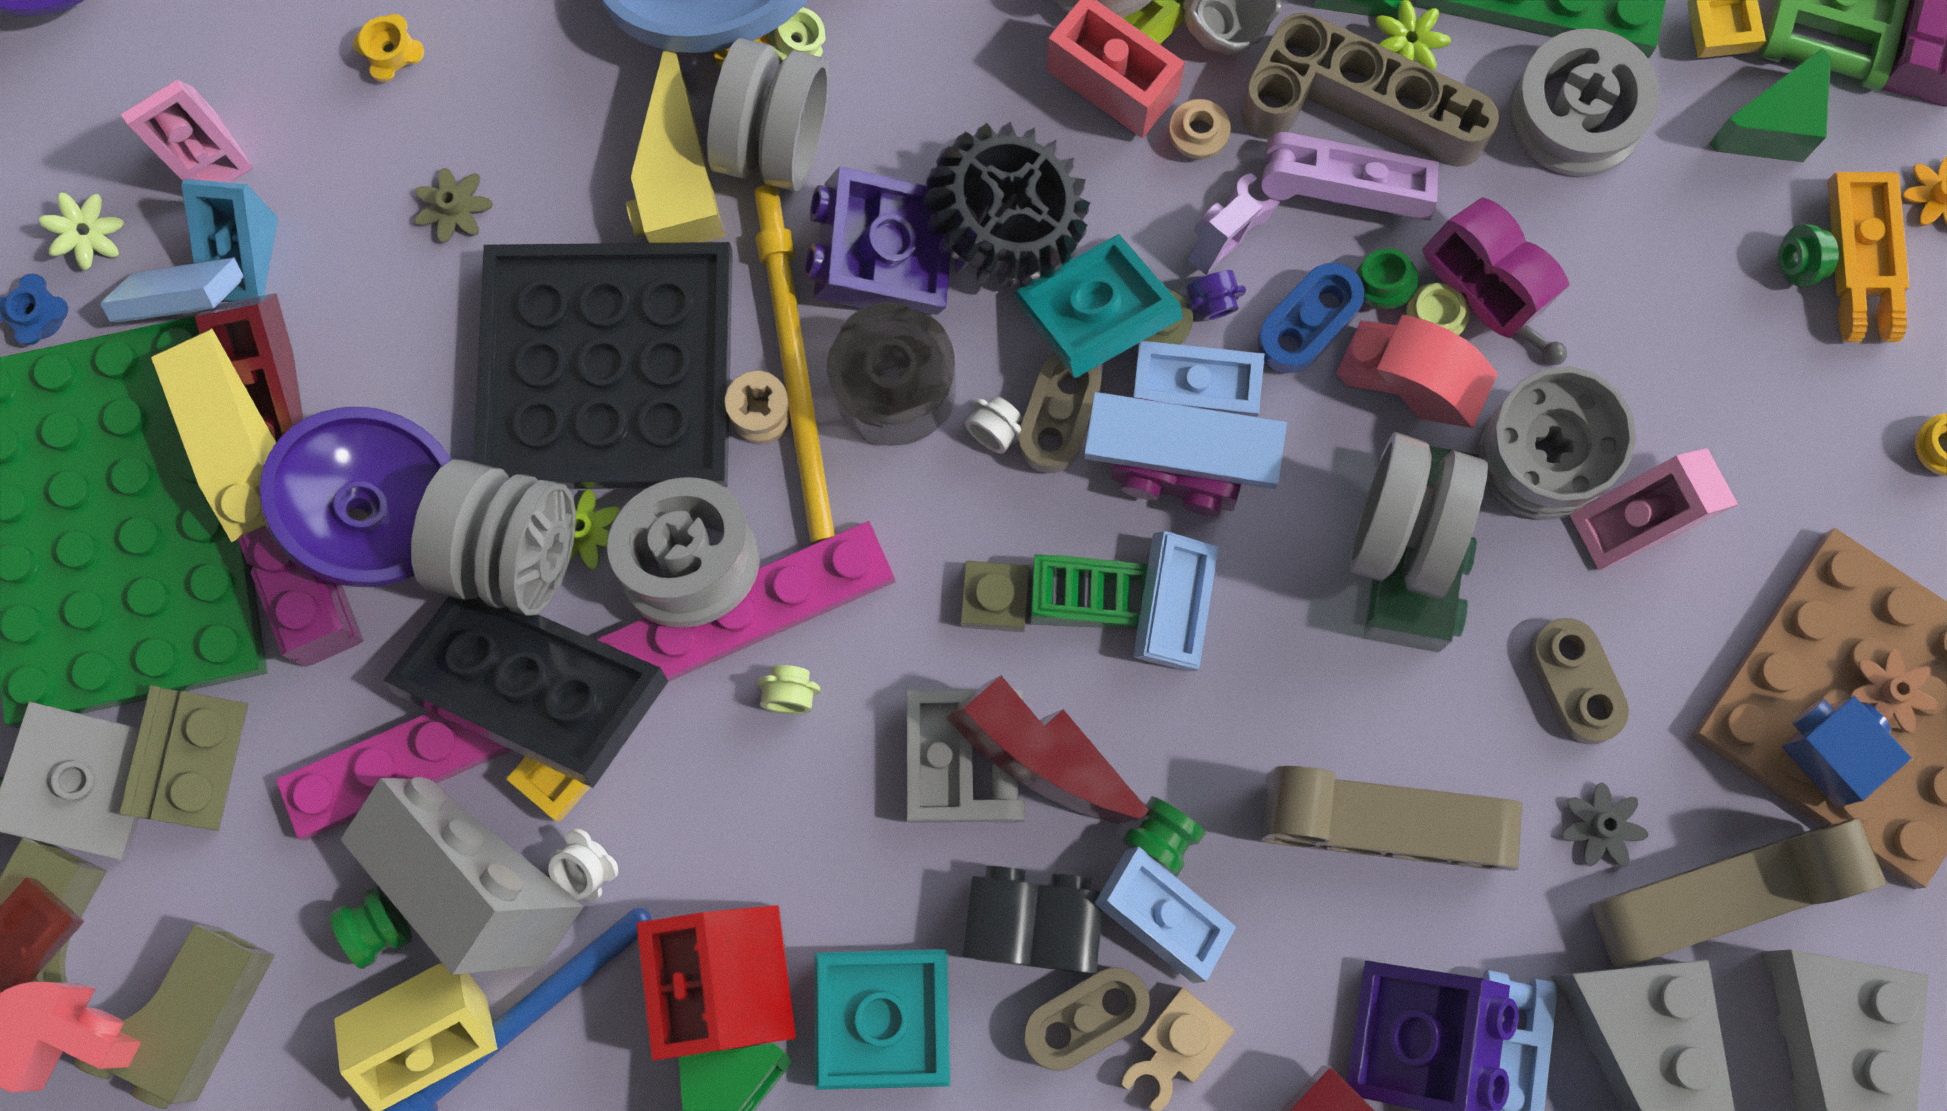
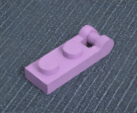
(1349, 175)

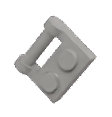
(943, 767)

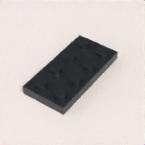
(528, 685)

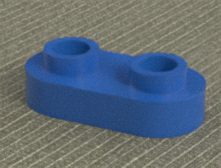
(1308, 320)

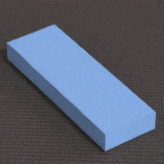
(1185, 440)

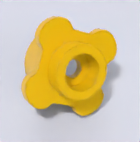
(380, 33)

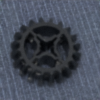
(988, 172)

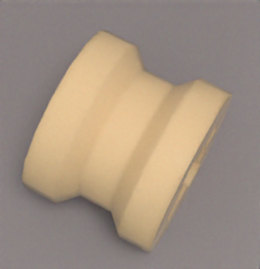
(765, 419)

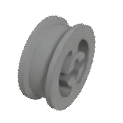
(1599, 72)
(670, 526)

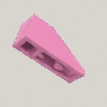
(187, 134)

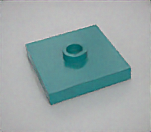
(1098, 305)
(882, 1019)

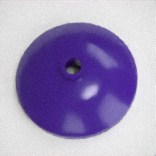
(347, 463)

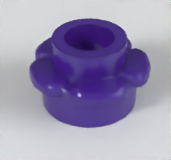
(1215, 295)

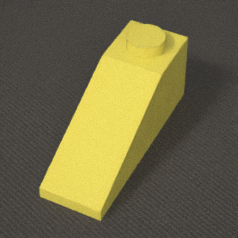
(670, 168)
(218, 429)

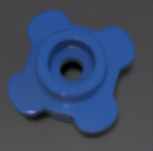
(45, 317)

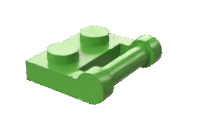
(1862, 20)

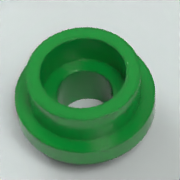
(1808, 255)

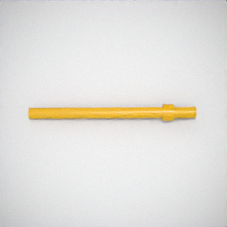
(776, 251)

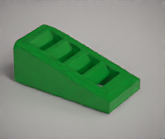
(1079, 567)

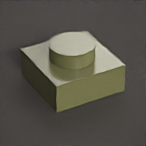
(995, 596)

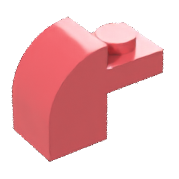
(1423, 364)
(51, 1019)

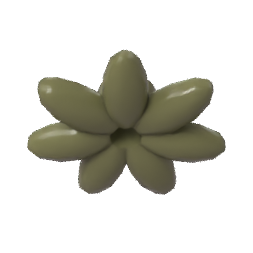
(452, 205)

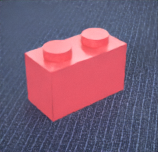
(1114, 65)

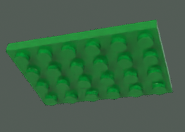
(106, 537)

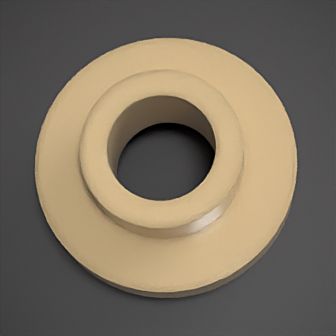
(1195, 144)

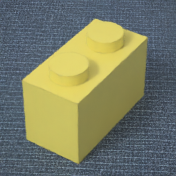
(413, 1036)

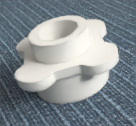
(582, 866)

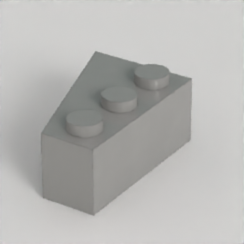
(457, 879)
(1850, 1031)
(1654, 1035)

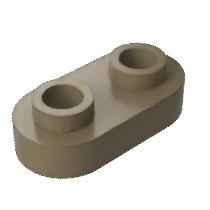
(1057, 414)
(1573, 682)
(1086, 1019)

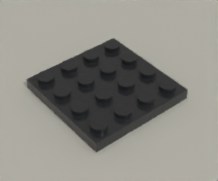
(605, 362)

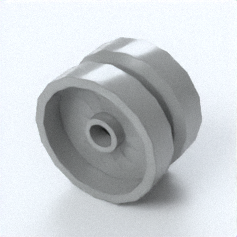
(768, 114)
(1428, 519)

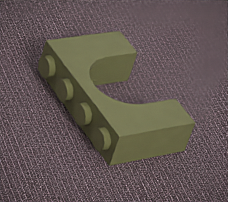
(193, 1009)

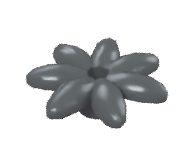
(1594, 830)

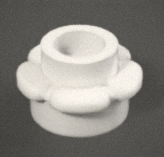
(994, 424)

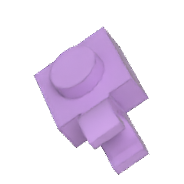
(1225, 228)

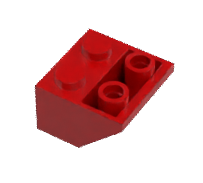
(715, 981)

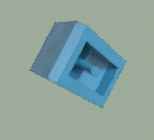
(231, 223)

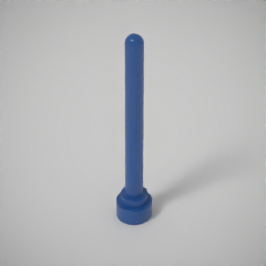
(537, 1004)

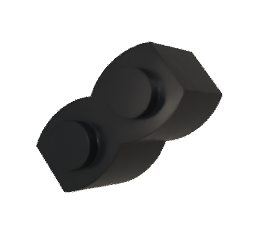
(1033, 922)

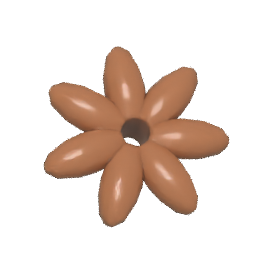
(1885, 687)

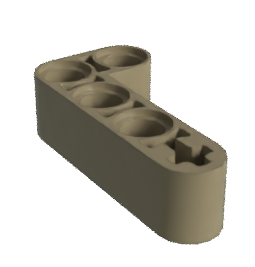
(1371, 102)
(1330, 814)
(1737, 892)

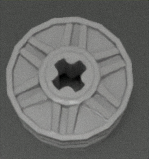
(1580, 419)
(493, 536)

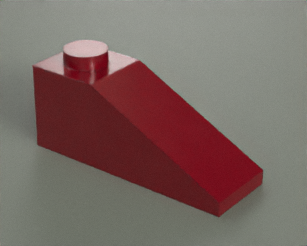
(262, 355)

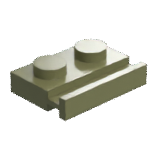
(184, 758)

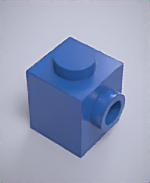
(1845, 749)

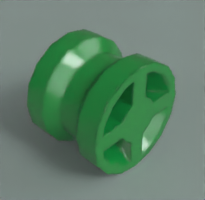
(1165, 834)
(369, 928)

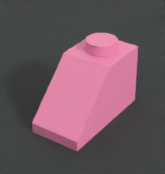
(1653, 508)

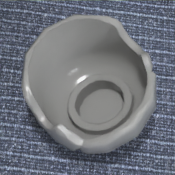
(1229, 24)

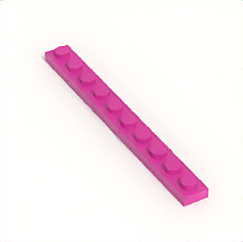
(437, 748)

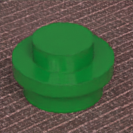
(1388, 278)

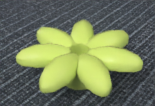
(88, 222)

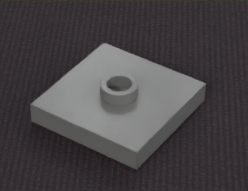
(69, 782)

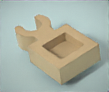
(1184, 1041)

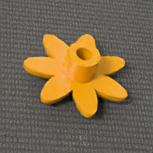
(1931, 192)

